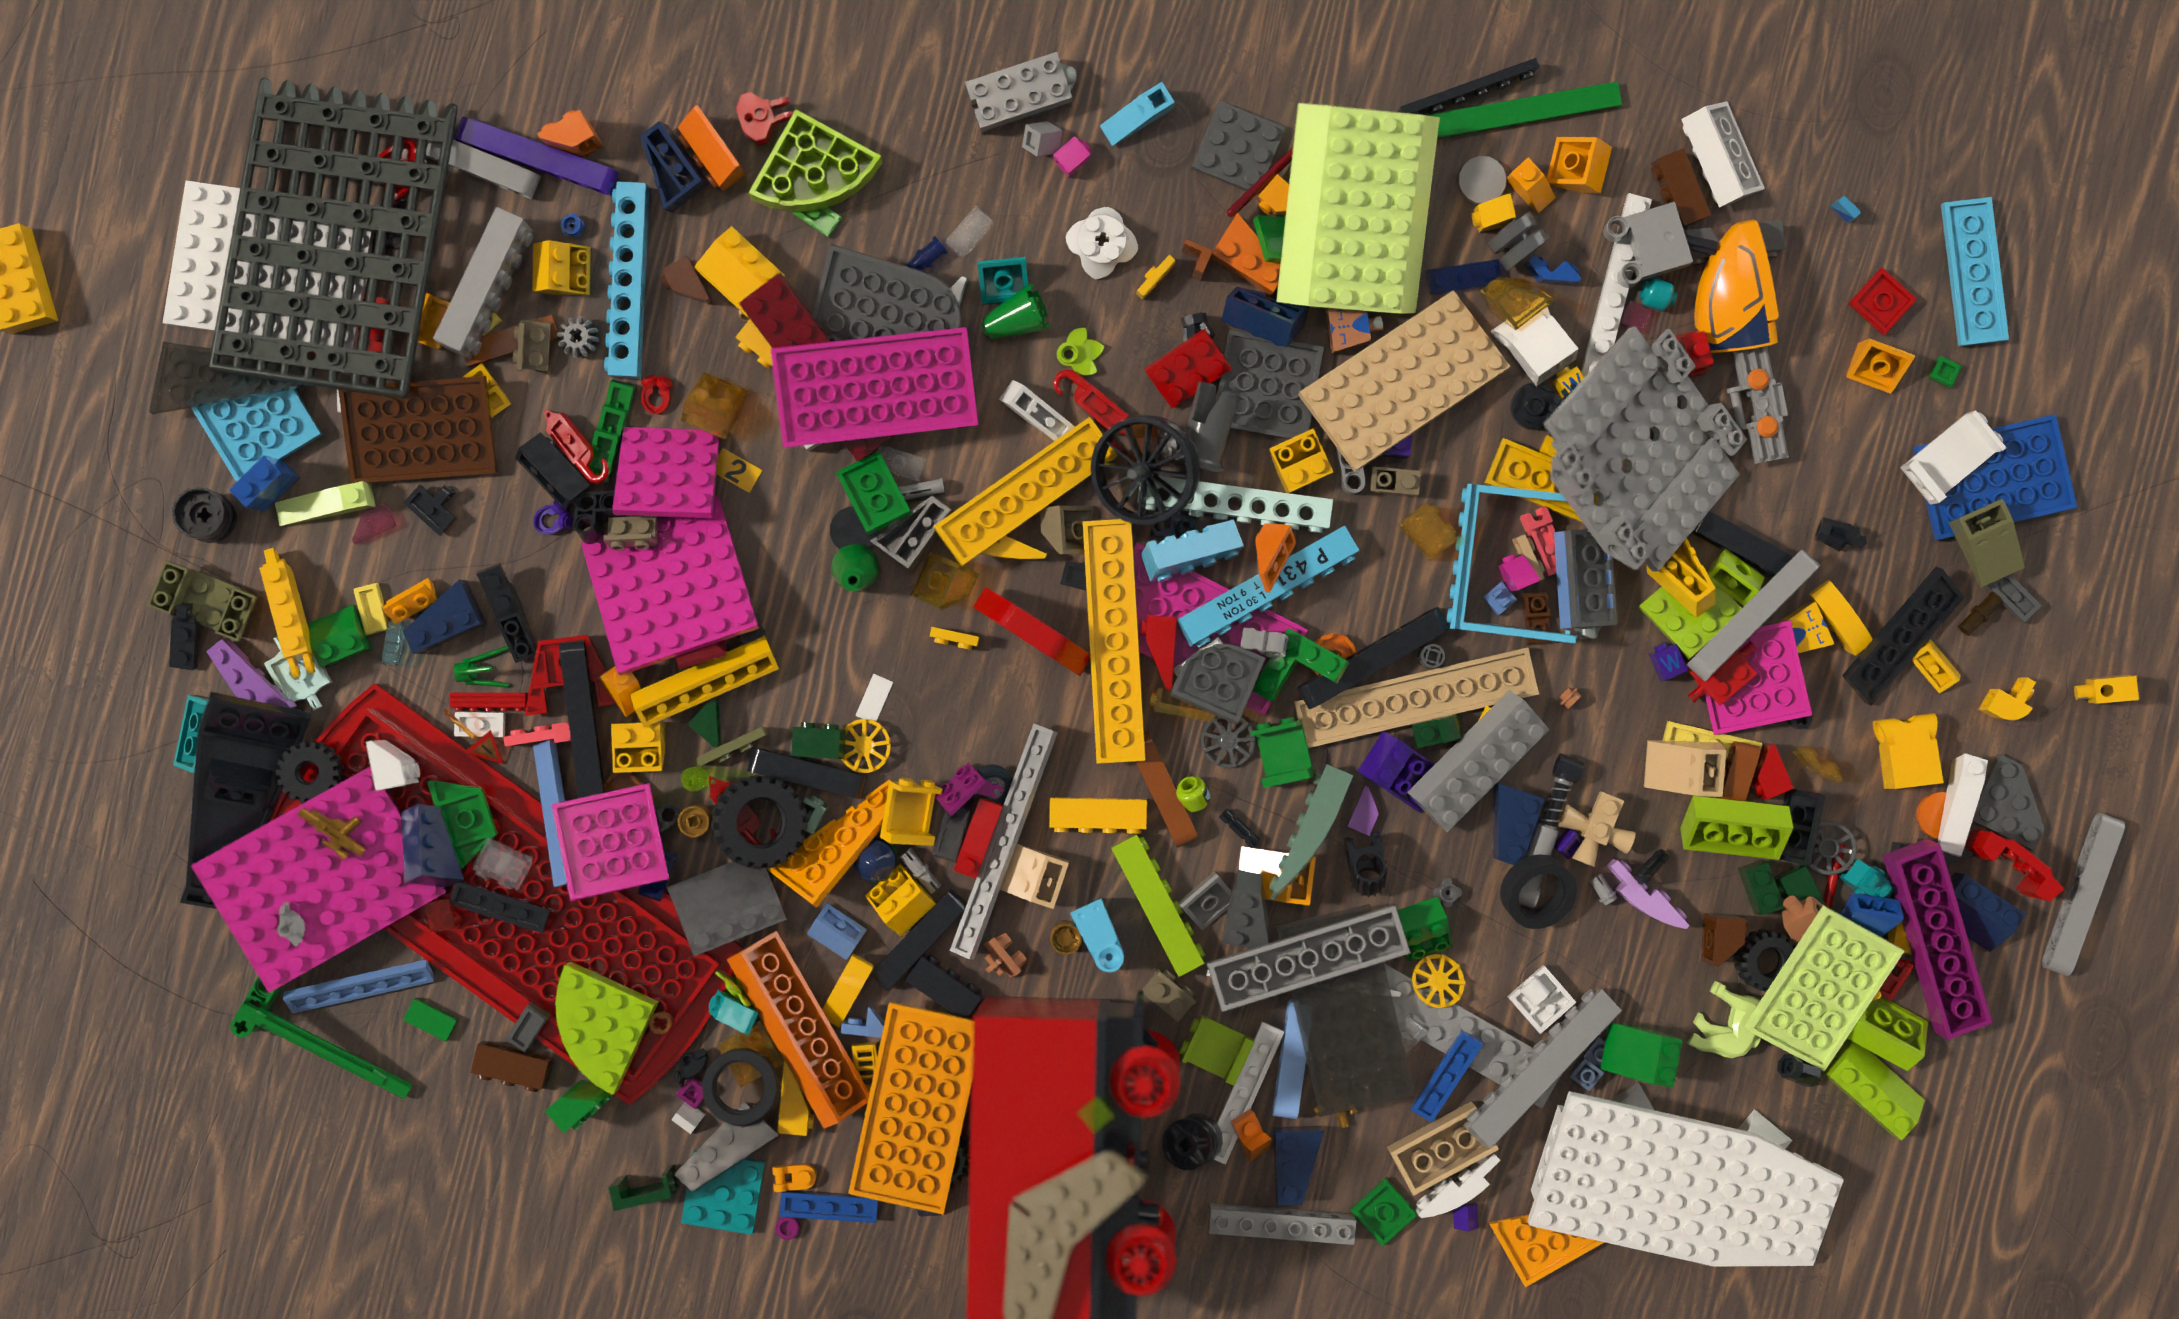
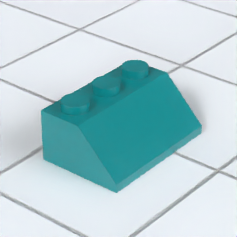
(187, 741)

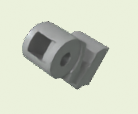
(1267, 643)

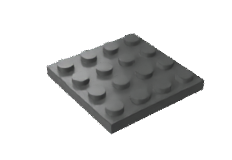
(1269, 384)

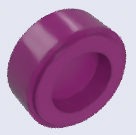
(787, 1227)

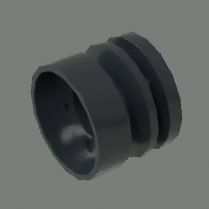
(193, 506)
(1201, 1133)

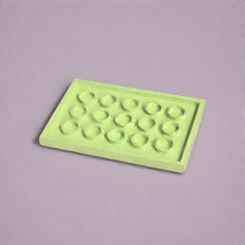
(1823, 988)

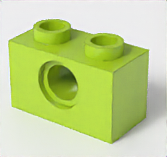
(1735, 577)

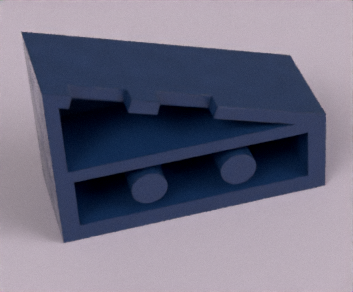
(672, 167)
(445, 619)
(1513, 822)
(428, 848)

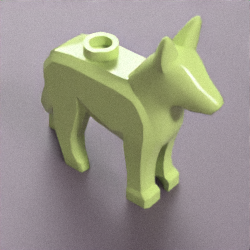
(1730, 1040)

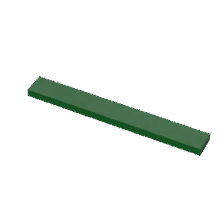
(1528, 110)

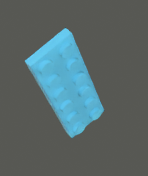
(1974, 271)

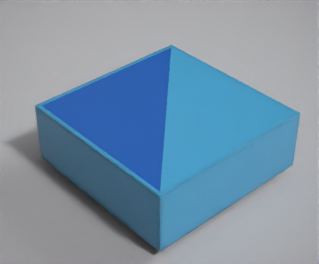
(1845, 209)

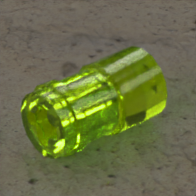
(695, 778)

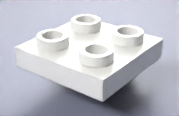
(1541, 999)

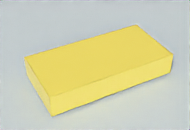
(370, 607)

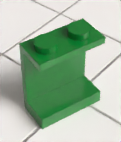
(1283, 752)

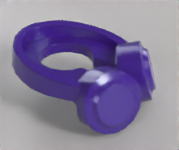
(564, 521)

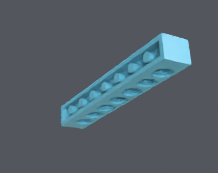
(626, 194)

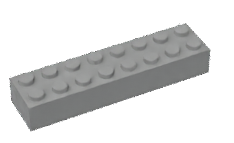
(1308, 957)

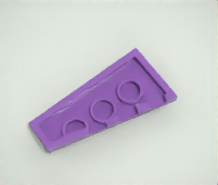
(243, 678)

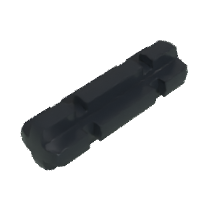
(1239, 828)
(1651, 866)

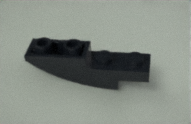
(509, 612)

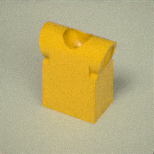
(1909, 751)

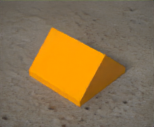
(1878, 365)

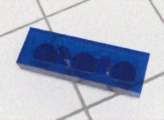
(1462, 276)

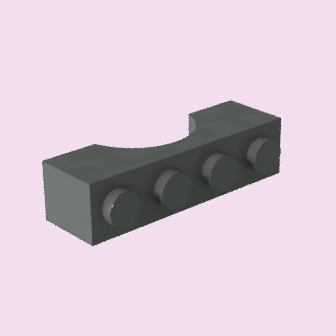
(1771, 232)

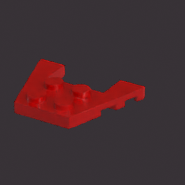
(548, 673)

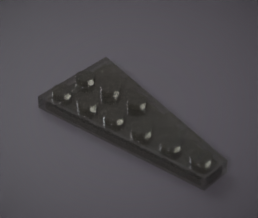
(187, 381)

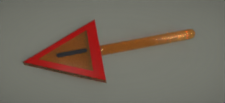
(483, 747)

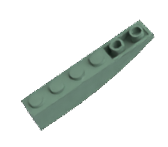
(1313, 825)

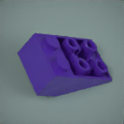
(1395, 768)

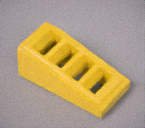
(865, 1047)

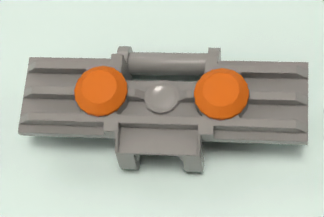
(1768, 402)

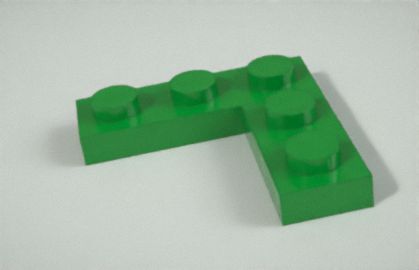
(1305, 652)

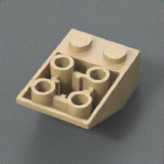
(1685, 767)
(1035, 876)

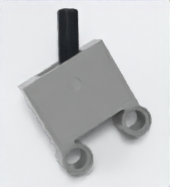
(1656, 243)

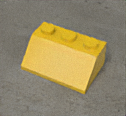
(735, 267)

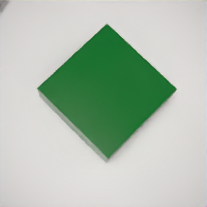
(1944, 371)

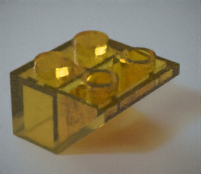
(713, 405)
(1428, 530)
(756, 1040)

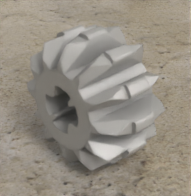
(584, 331)

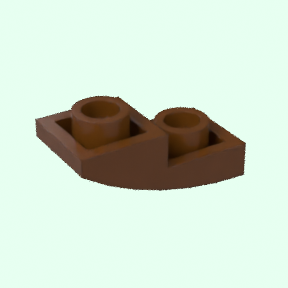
(1537, 615)

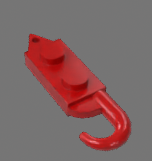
(1092, 400)
(573, 445)
(747, 820)

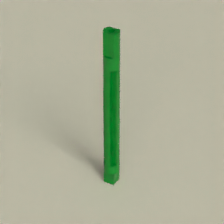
(326, 1050)

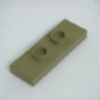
(723, 752)

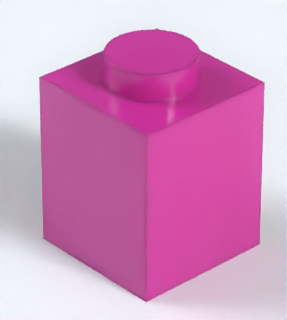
(1072, 156)

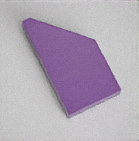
(1364, 813)

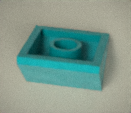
(1001, 278)

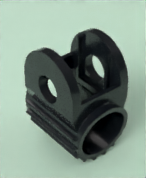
(1353, 855)

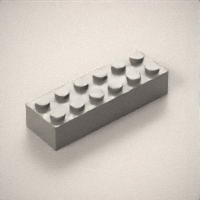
(484, 283)
(1478, 760)

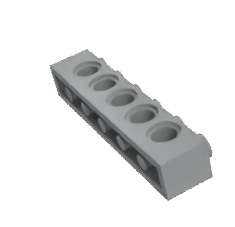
(1281, 1223)

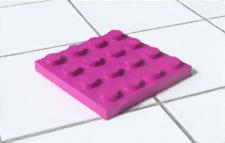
(666, 472)
(1774, 693)
(610, 842)

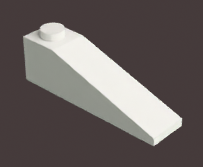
(1961, 801)

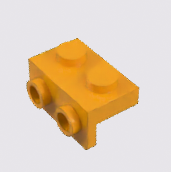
(432, 315)
(411, 601)

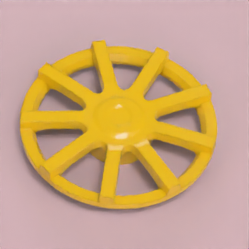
(866, 746)
(1438, 980)

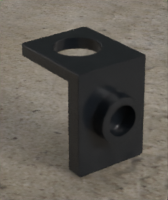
(1175, 526)

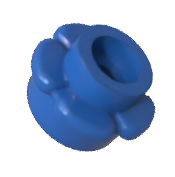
(572, 219)

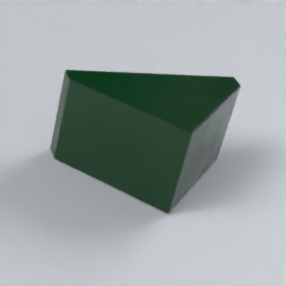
(707, 723)

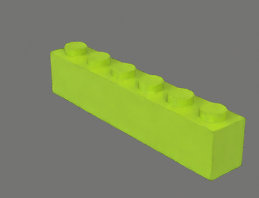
(1157, 904)

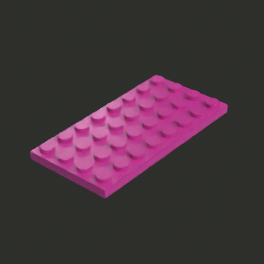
(874, 387)
(1183, 595)

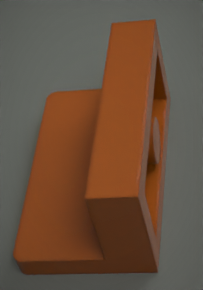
(1199, 252)

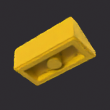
(1936, 667)

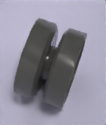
(1517, 240)

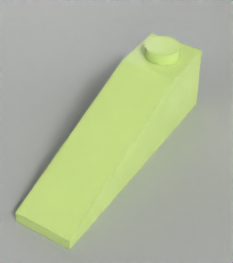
(325, 503)

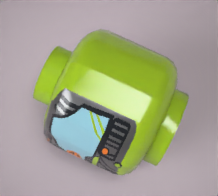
(1193, 793)

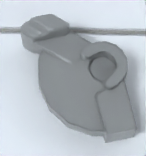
(290, 924)

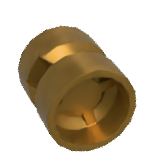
(695, 820)
(1065, 937)

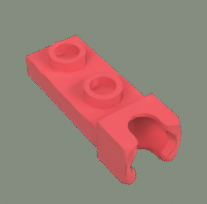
(1542, 534)
(559, 732)

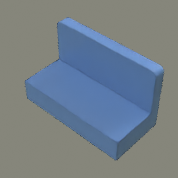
(836, 931)

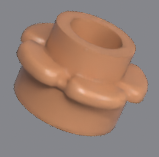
(1569, 697)

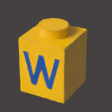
(1566, 378)

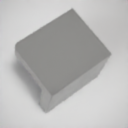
(1042, 138)

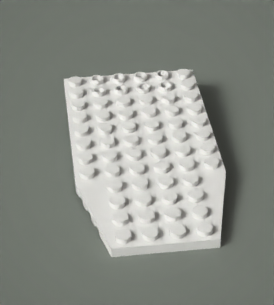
(1679, 1187)

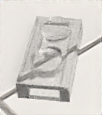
(969, 232)

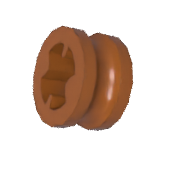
(660, 1030)

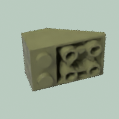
(1989, 542)

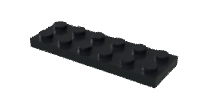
(1903, 636)

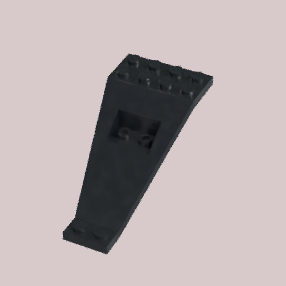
(235, 775)

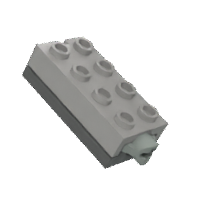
(1021, 92)

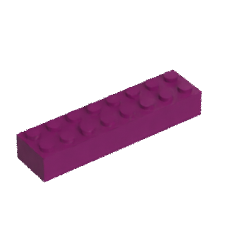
(1937, 939)

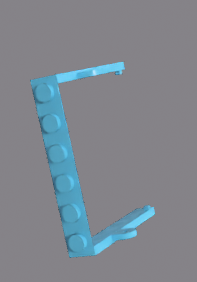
(1462, 566)

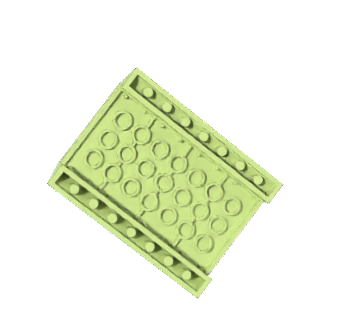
(1357, 209)

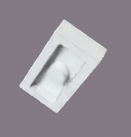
(481, 723)

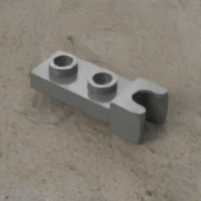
(2015, 597)

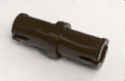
(1980, 613)

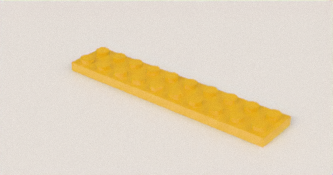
(1114, 641)

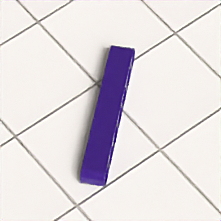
(536, 156)

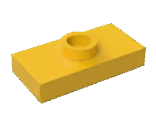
(1154, 276)

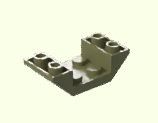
(214, 601)

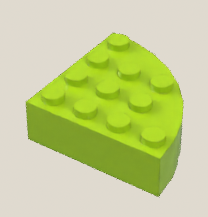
(813, 168)
(600, 1024)

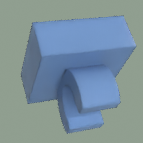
(1499, 598)

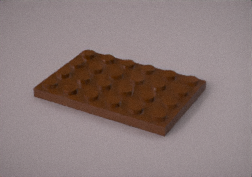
(429, 434)

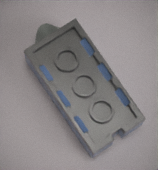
(1584, 583)

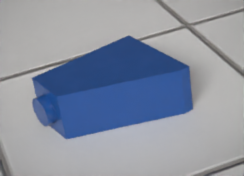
(1873, 912)

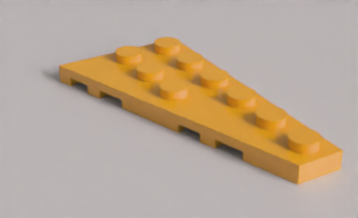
(833, 849)
(1537, 1250)

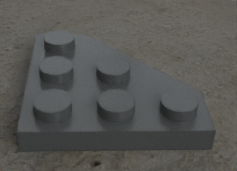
(2009, 804)

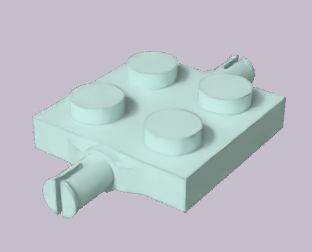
(297, 688)

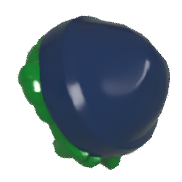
(876, 861)

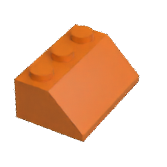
(709, 150)

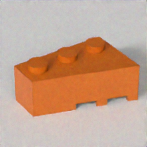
(1243, 256)

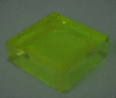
(1095, 1114)

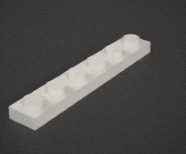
(1248, 1084)

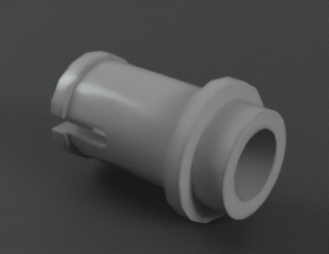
(1603, 889)

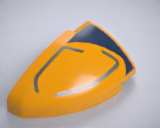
(1737, 293)

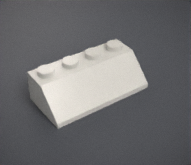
(1722, 153)

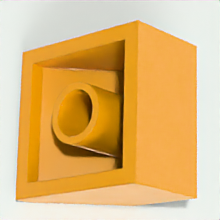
(1579, 164)

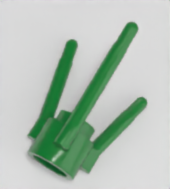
(468, 671)

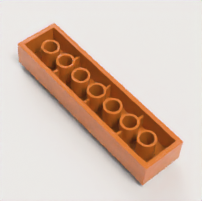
(800, 1029)

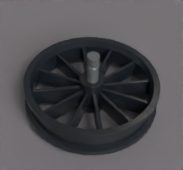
(1145, 469)

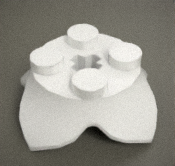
(1096, 259)

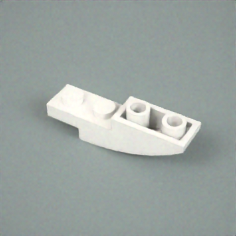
(1451, 1194)

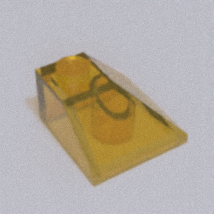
(1514, 300)
(943, 582)

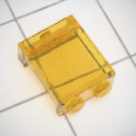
(1158, 706)

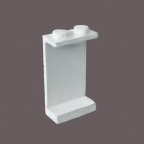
(1952, 456)

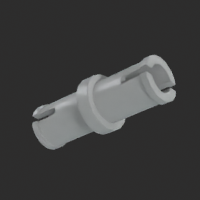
(920, 871)

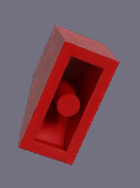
(1770, 774)

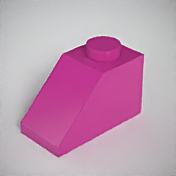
(1517, 572)

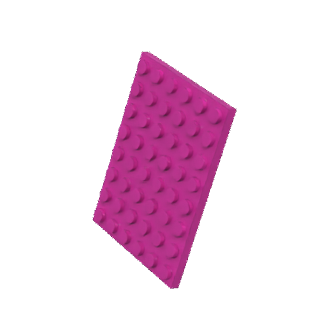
(333, 896)

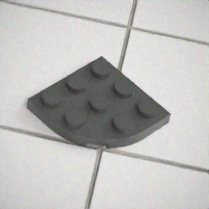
(1219, 680)

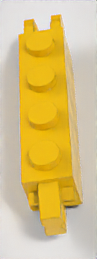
(287, 612)

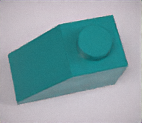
(732, 1012)

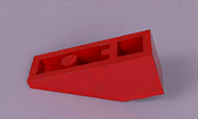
(1160, 639)
(978, 838)

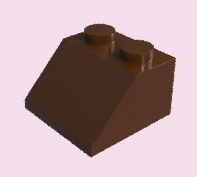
(1722, 937)

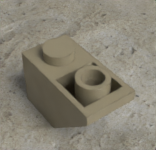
(1395, 481)

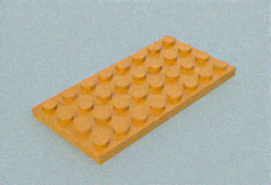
(915, 1109)

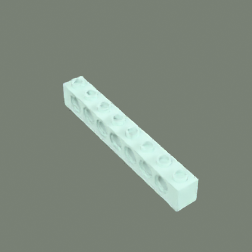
(1320, 507)

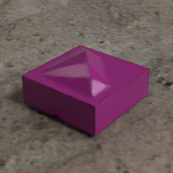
(691, 1092)

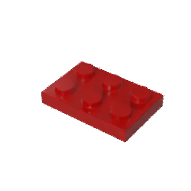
(1180, 369)

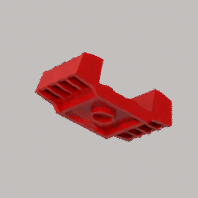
(2038, 879)

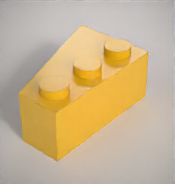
(1686, 580)

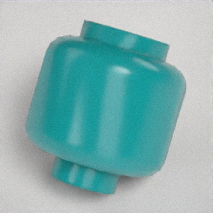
(1657, 294)

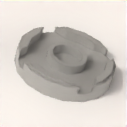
(1481, 179)

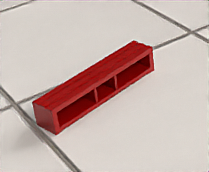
(489, 701)

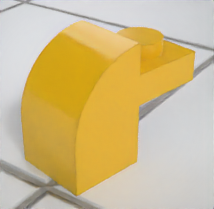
(2012, 705)

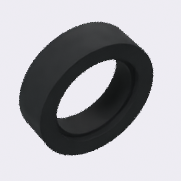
(1521, 874)
(713, 1100)

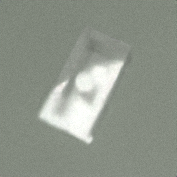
(502, 864)

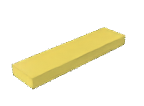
(1681, 732)

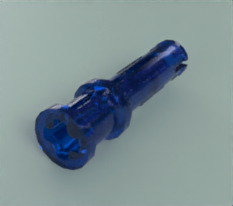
(927, 255)

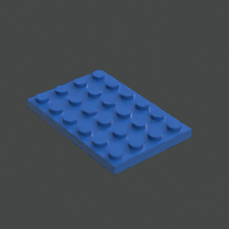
(2027, 475)

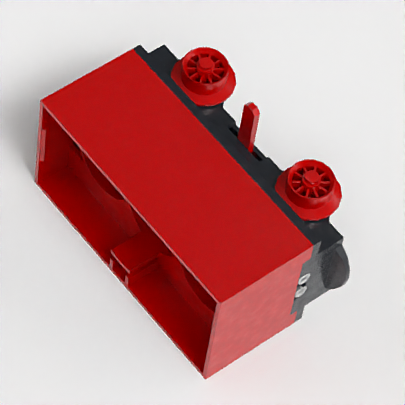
(1029, 1079)

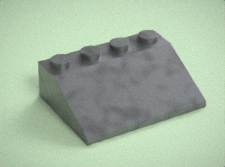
(725, 905)

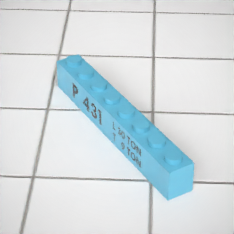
(1250, 595)

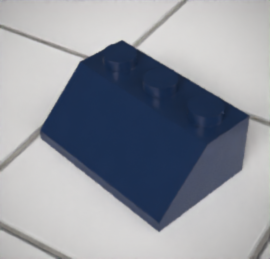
(1984, 914)

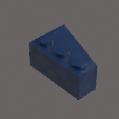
(1264, 316)
(1294, 1161)

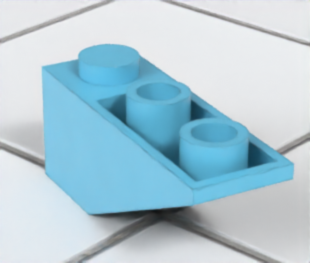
(1138, 114)

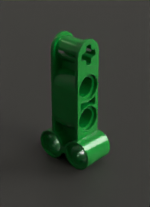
(243, 1027)

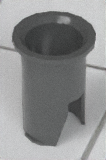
(1210, 425)

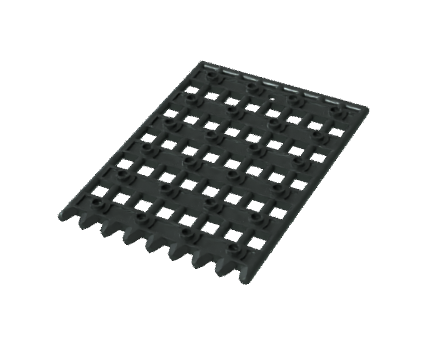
(329, 260)

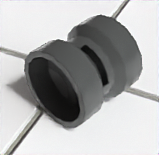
(1431, 659)

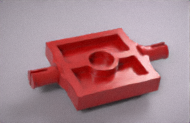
(1728, 678)

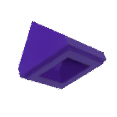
(1568, 843)
(1466, 1217)

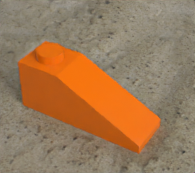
(1273, 548)

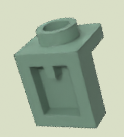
(814, 817)

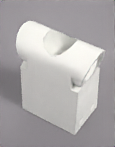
(1538, 346)

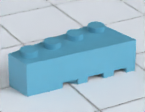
(1191, 550)

